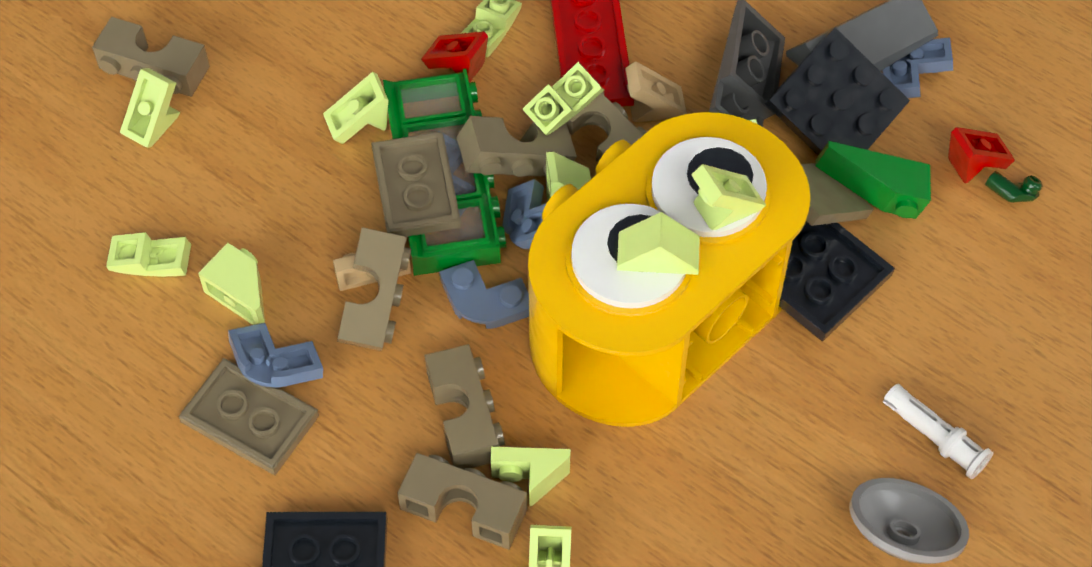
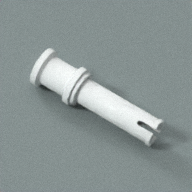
(950, 440)

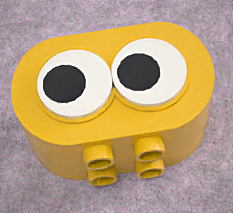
(643, 342)

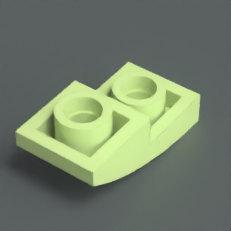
(495, 19)
(563, 100)

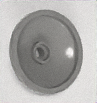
(908, 521)

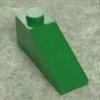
(881, 179)

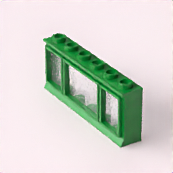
(438, 106)

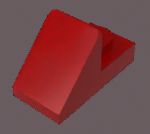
(458, 52)
(976, 149)

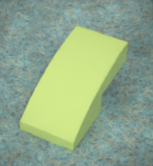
(146, 257)

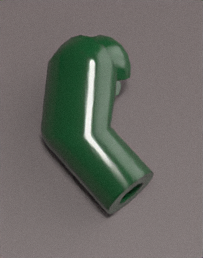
(1015, 192)

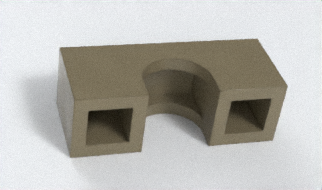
(124, 52)
(610, 118)
(492, 150)
(383, 257)
(456, 378)
(435, 484)

